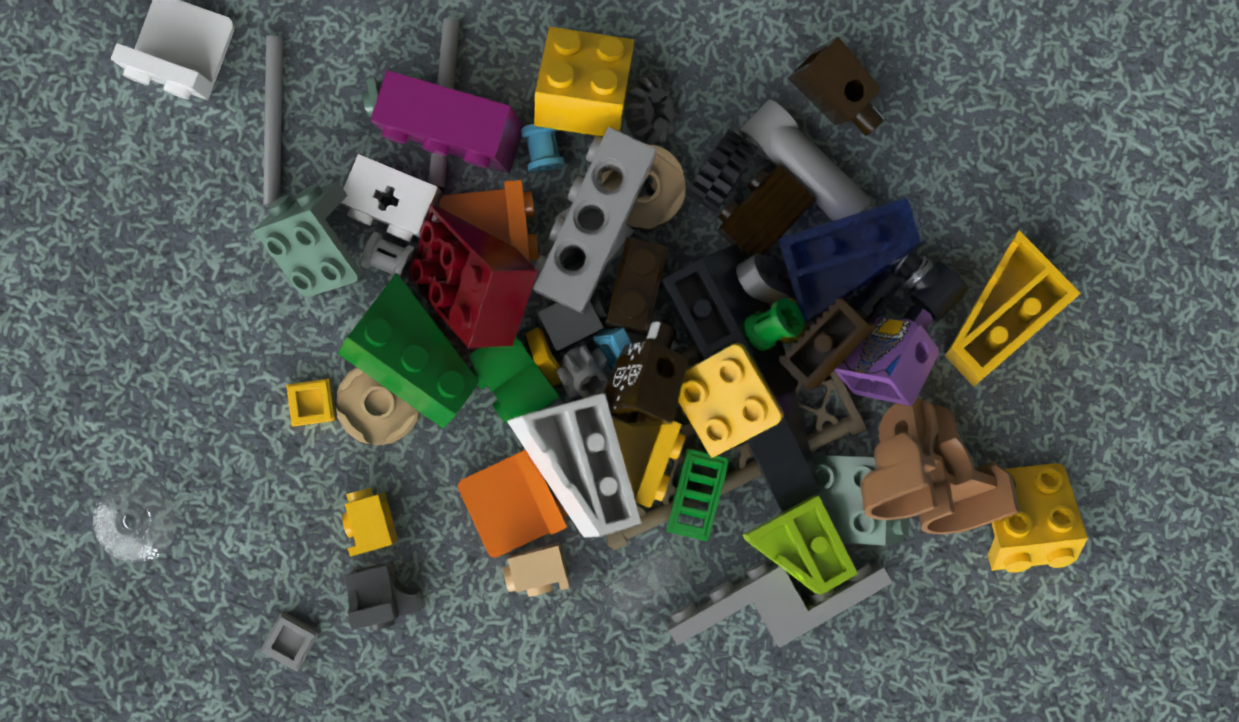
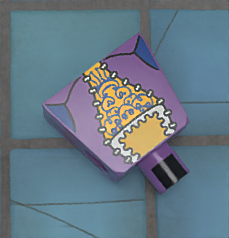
(892, 359)

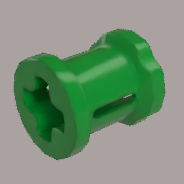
(779, 321)

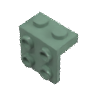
(305, 243)
(841, 495)

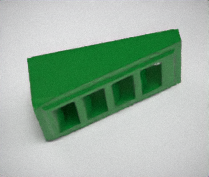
(701, 458)

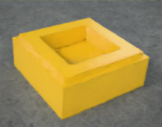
(311, 402)

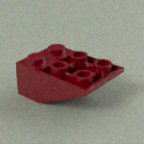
(471, 279)

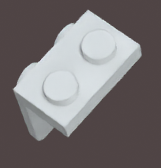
(178, 48)

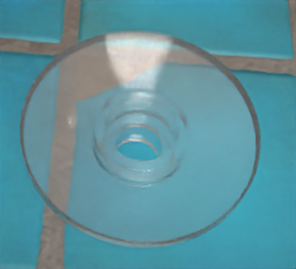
(154, 515)

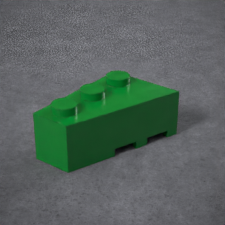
(409, 355)

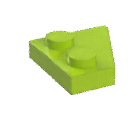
(805, 546)

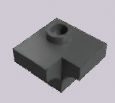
(379, 597)

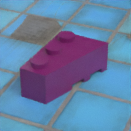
(448, 121)

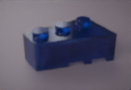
(849, 253)

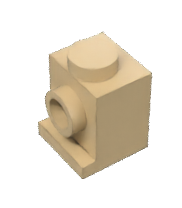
(537, 570)

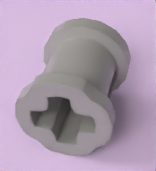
(387, 256)

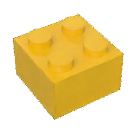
(583, 82)

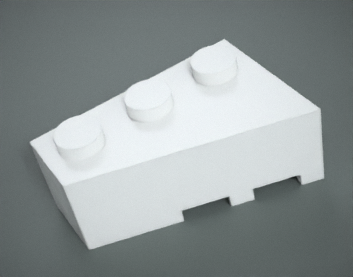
(581, 463)

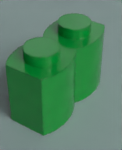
(513, 380)

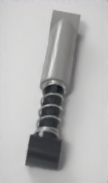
(782, 143)

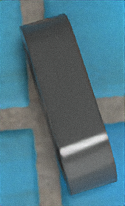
(765, 279)

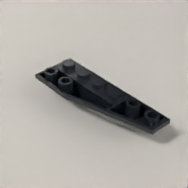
(713, 315)

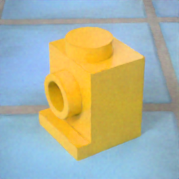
(368, 521)

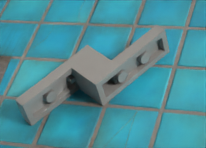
(776, 602)

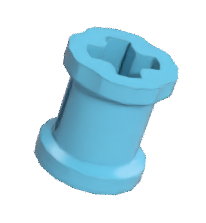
(542, 149)

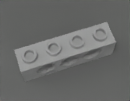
(611, 153)

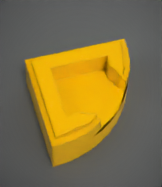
(542, 355)

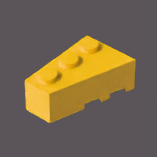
(1012, 307)

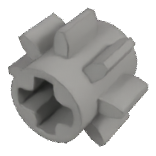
(584, 372)

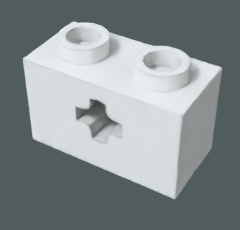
(372, 181)

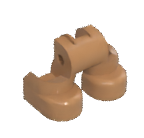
(931, 474)

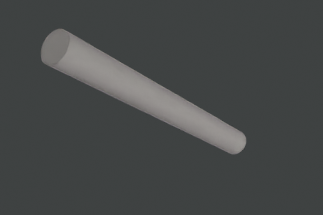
(446, 78)
(273, 119)

